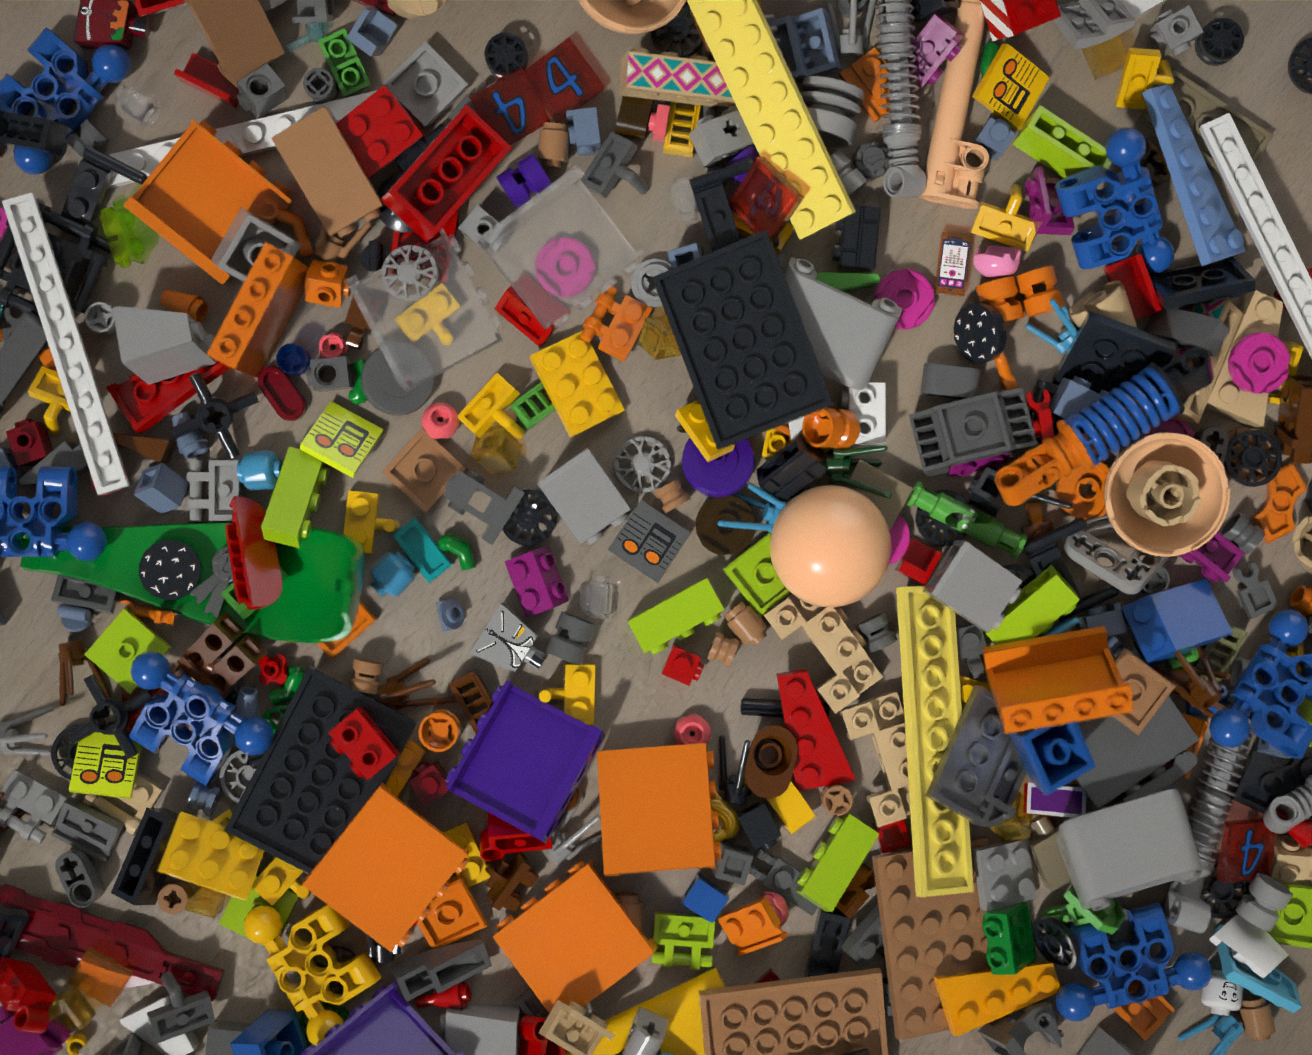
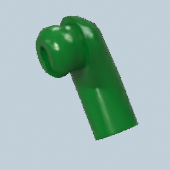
(460, 547)
(286, 693)

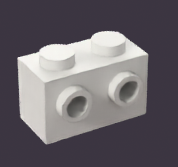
(870, 409)

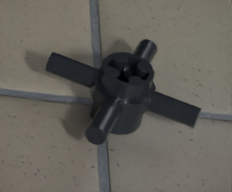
(221, 426)
(100, 711)

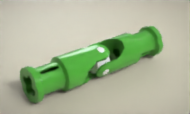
(970, 521)

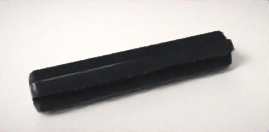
(767, 707)

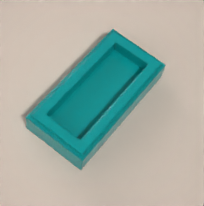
(422, 550)

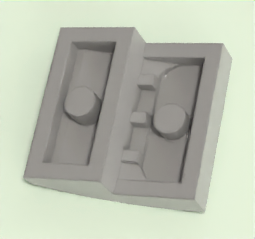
(1093, 21)

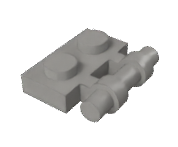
(222, 488)
(34, 798)

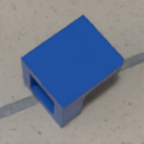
(705, 898)

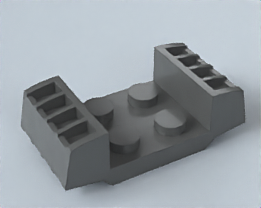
(973, 430)

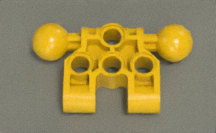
(264, 927)

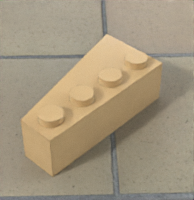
(1259, 315)

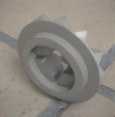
(640, 284)

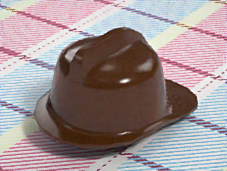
(771, 761)

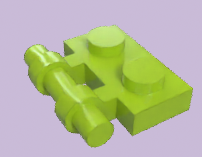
(686, 931)

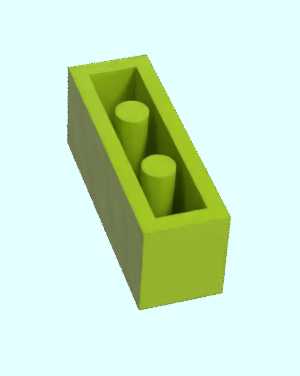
(1059, 144)
(294, 498)
(1036, 608)
(676, 616)
(836, 862)

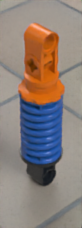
(1106, 424)

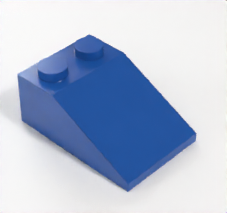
(1175, 621)
(271, 1034)

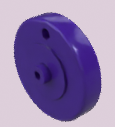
(722, 475)

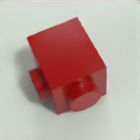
(682, 665)

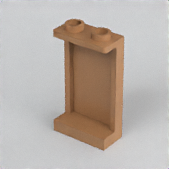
(237, 35)
(328, 172)

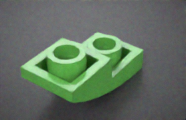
(344, 62)

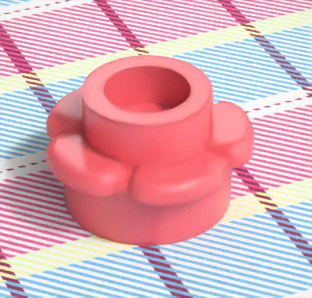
(332, 339)

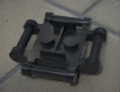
(71, 260)

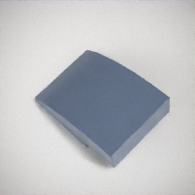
(808, 44)

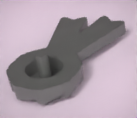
(873, 159)
(216, 583)

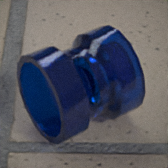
(289, 356)

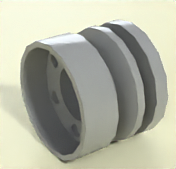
(829, 105)

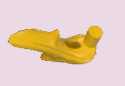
(727, 819)

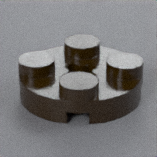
(708, 529)

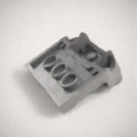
(980, 766)

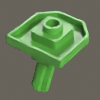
(1105, 920)

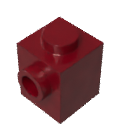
(29, 442)
(429, 781)

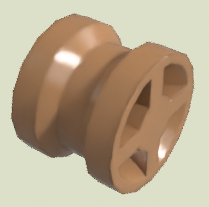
(672, 495)
(723, 649)
(841, 801)
(180, 892)

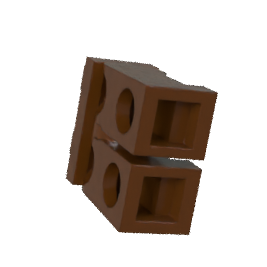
(1296, 418)
(208, 664)

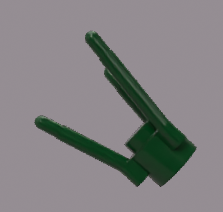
(840, 463)

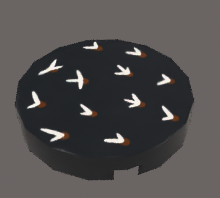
(979, 332)
(170, 570)

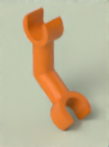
(295, 221)
(1006, 379)
(159, 616)

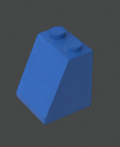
(1053, 755)

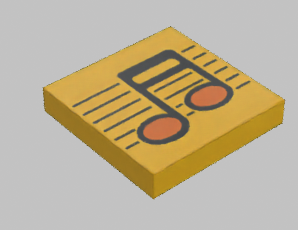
(1011, 86)

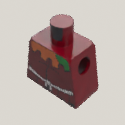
(108, 23)

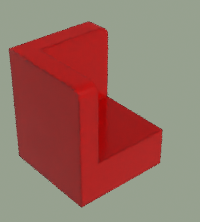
(918, 562)

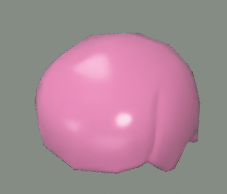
(997, 261)

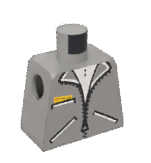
(508, 641)

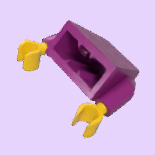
(25, 1043)

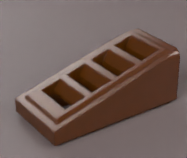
(150, 447)
(455, 686)

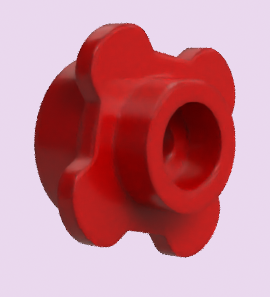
(281, 668)

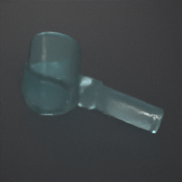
(314, 33)

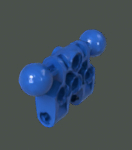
(110, 64)
(1080, 195)
(54, 486)
(208, 723)
(1290, 731)
(1148, 926)

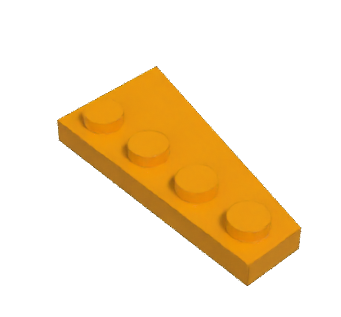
(981, 997)

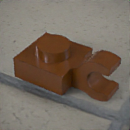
(360, 326)
(1036, 526)
(855, 893)

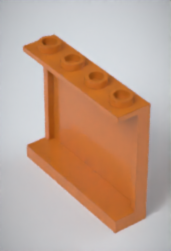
(200, 192)
(260, 312)
(1055, 680)
(657, 809)
(386, 869)
(573, 939)

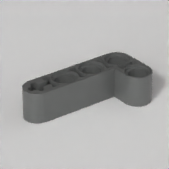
(19, 354)

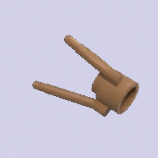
(332, 247)

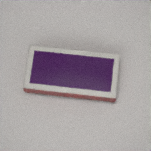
(1064, 802)

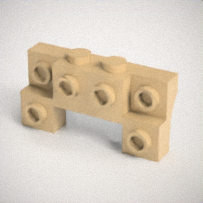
(836, 644)
(885, 722)

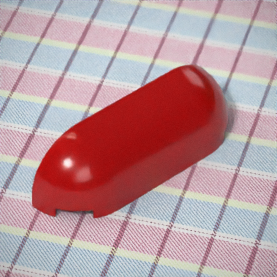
(251, 557)

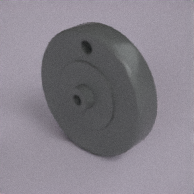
(384, 391)

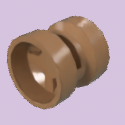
(366, 683)

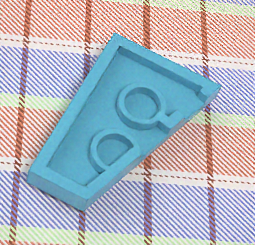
(1274, 987)

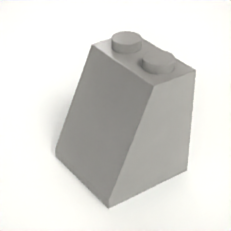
(161, 343)
(585, 497)
(973, 586)
(482, 1029)

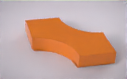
(1277, 510)

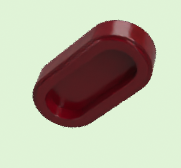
(282, 393)

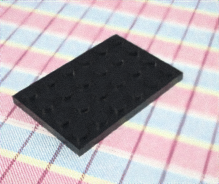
(742, 340)
(302, 785)

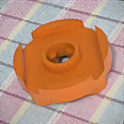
(1088, 506)

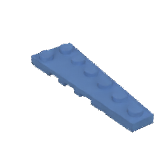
(1199, 197)

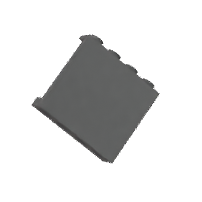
(1126, 757)

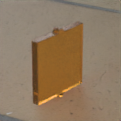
(100, 977)

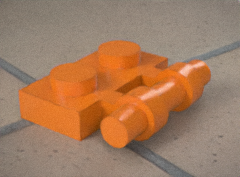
(624, 328)

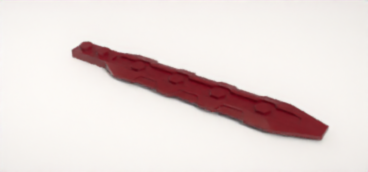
(65, 933)

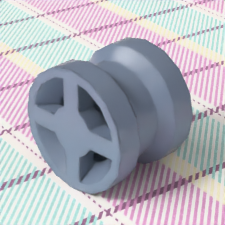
(204, 798)

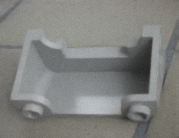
(842, 329)
(1128, 848)

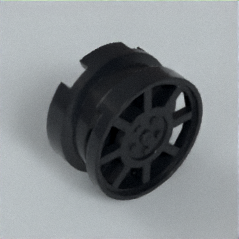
(1219, 42)
(505, 54)

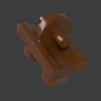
(506, 878)

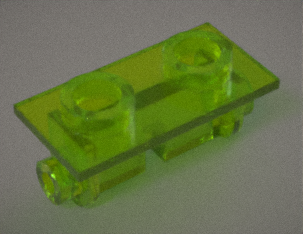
(127, 246)

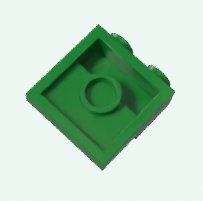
(1009, 938)

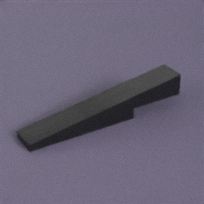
(32, 133)
(826, 943)

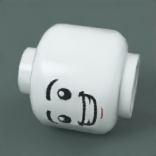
(1222, 994)

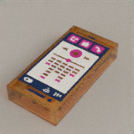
(952, 264)

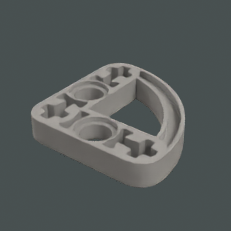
(1122, 566)

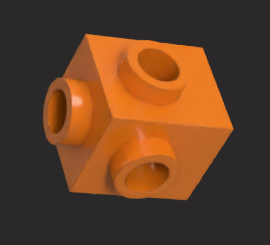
(326, 283)

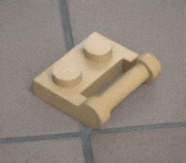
(145, 795)

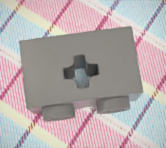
(713, 142)

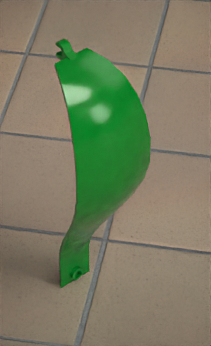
(316, 596)

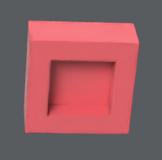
(658, 122)

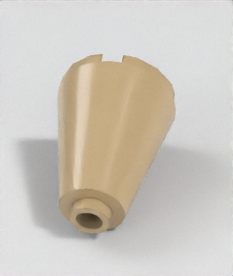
(1109, 303)

